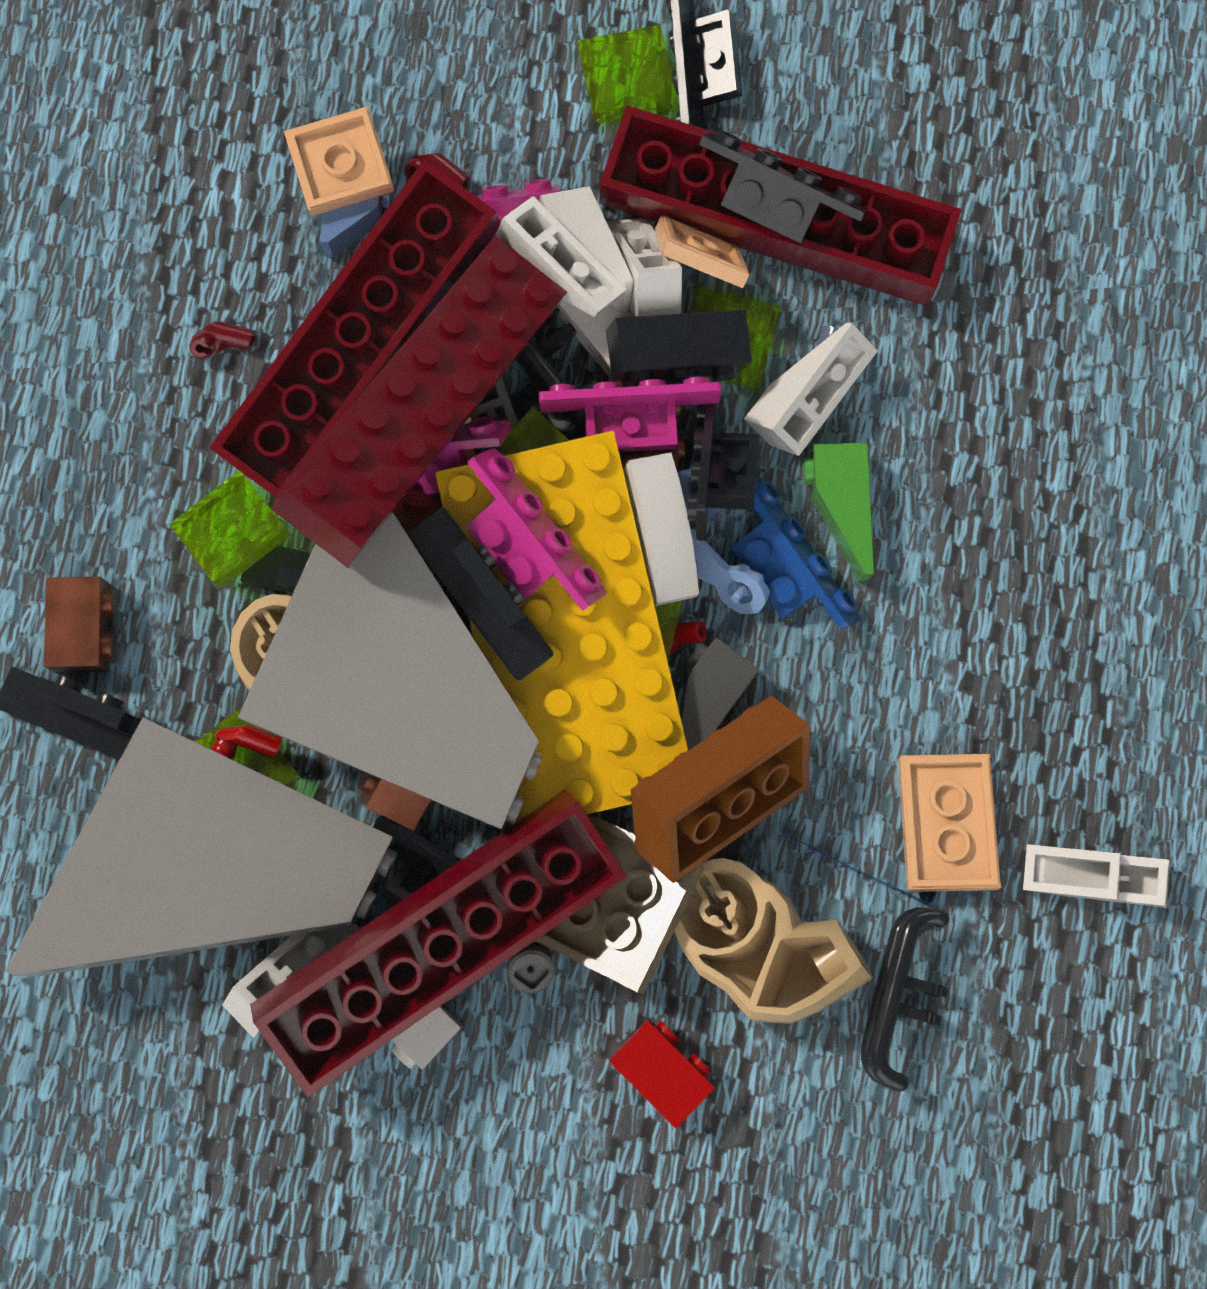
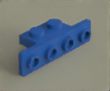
(789, 563)

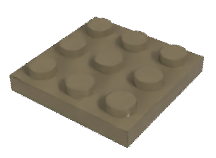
(630, 923)

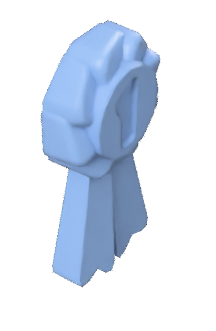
(736, 585)

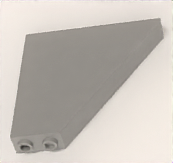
(394, 683)
(196, 860)

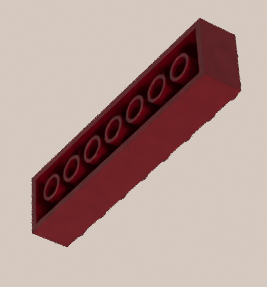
(893, 249)
(358, 325)
(418, 402)
(436, 943)

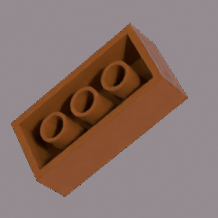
(721, 788)

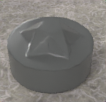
(531, 969)

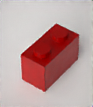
(662, 1072)

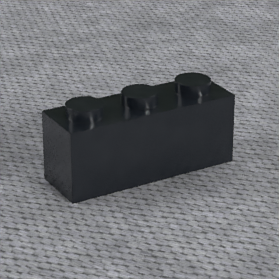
(679, 346)

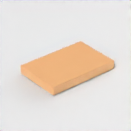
(948, 823)

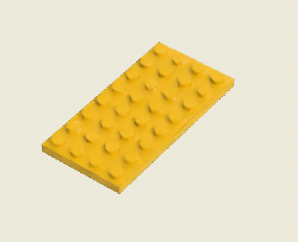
(607, 692)

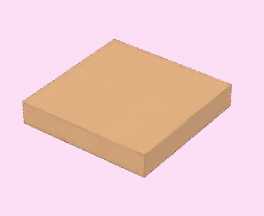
(339, 161)
(701, 251)

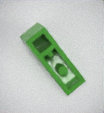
(842, 496)

